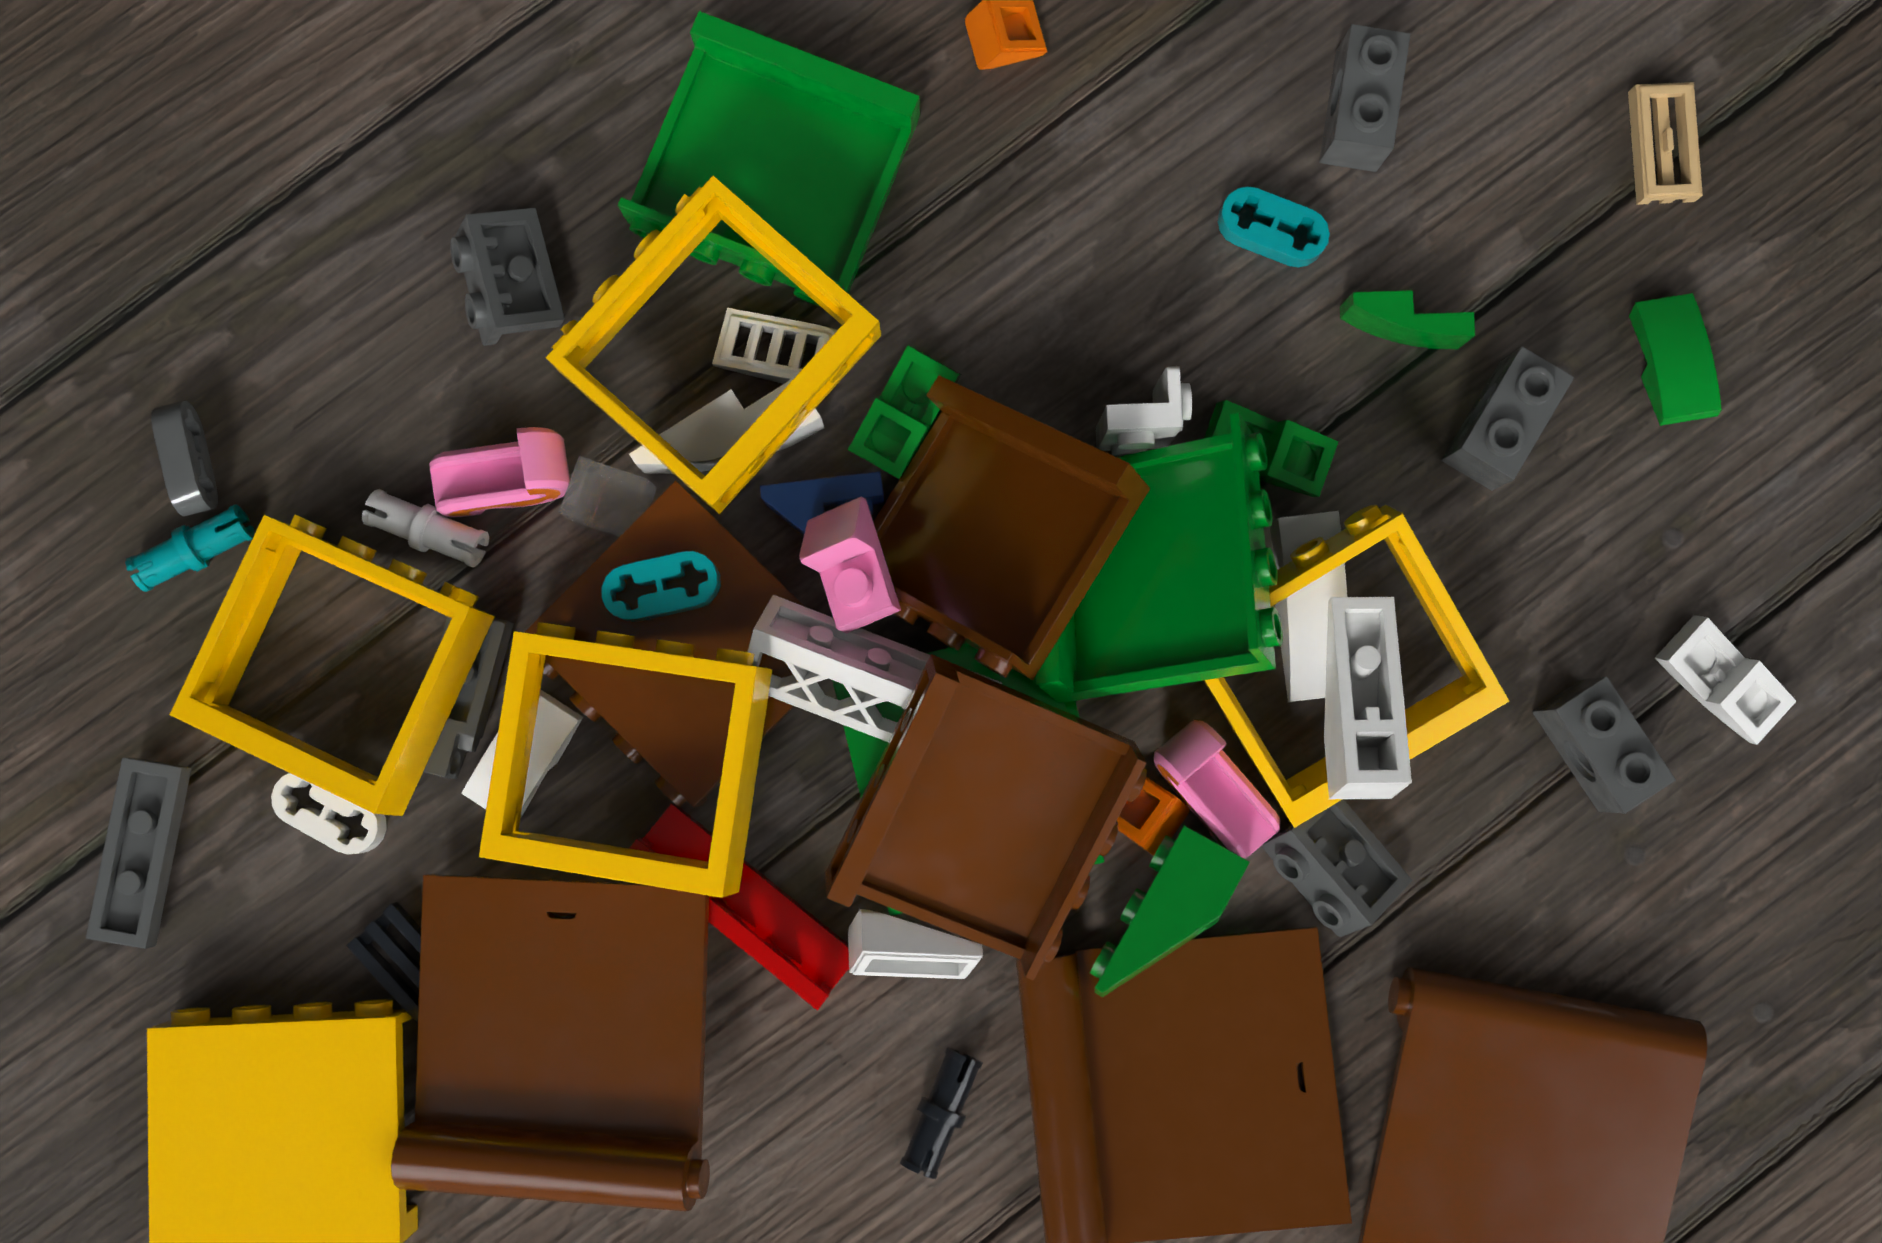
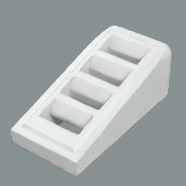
(780, 328)
(904, 949)

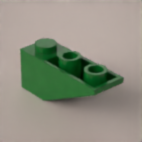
(1183, 901)

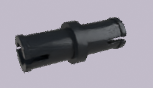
(941, 1113)

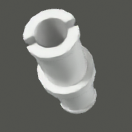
(425, 528)

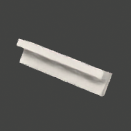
(814, 650)

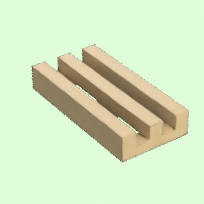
(1642, 143)

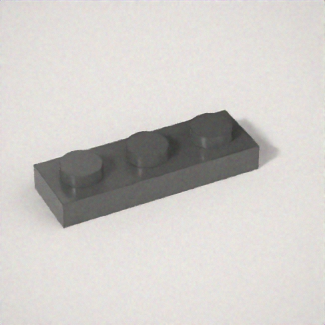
(138, 853)

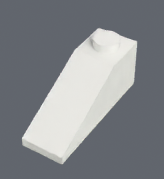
(1364, 701)

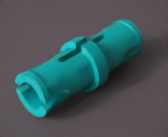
(190, 548)

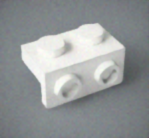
(1146, 426)

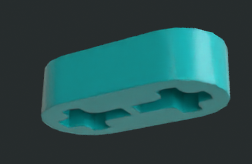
(1278, 214)
(657, 572)

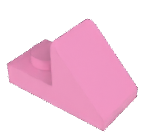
(851, 565)

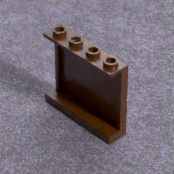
(1001, 528)
(663, 716)
(986, 814)

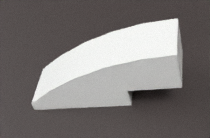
(715, 428)
(1306, 611)

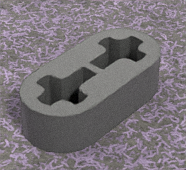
(184, 458)

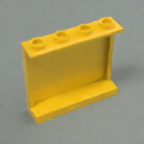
(277, 1126)

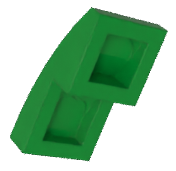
(1393, 318)
(1678, 357)
(901, 414)
(1295, 455)

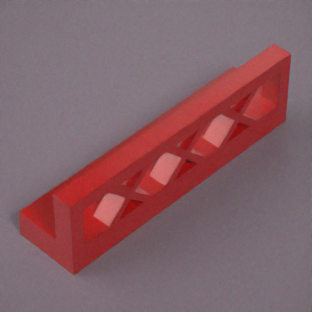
(760, 915)

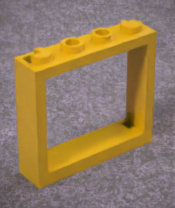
(655, 261)
(241, 622)
(1426, 721)
(501, 832)

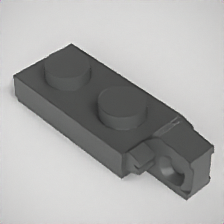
(473, 704)

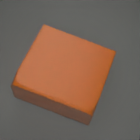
(1004, 32)
(1152, 816)

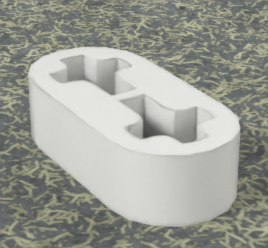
(322, 824)

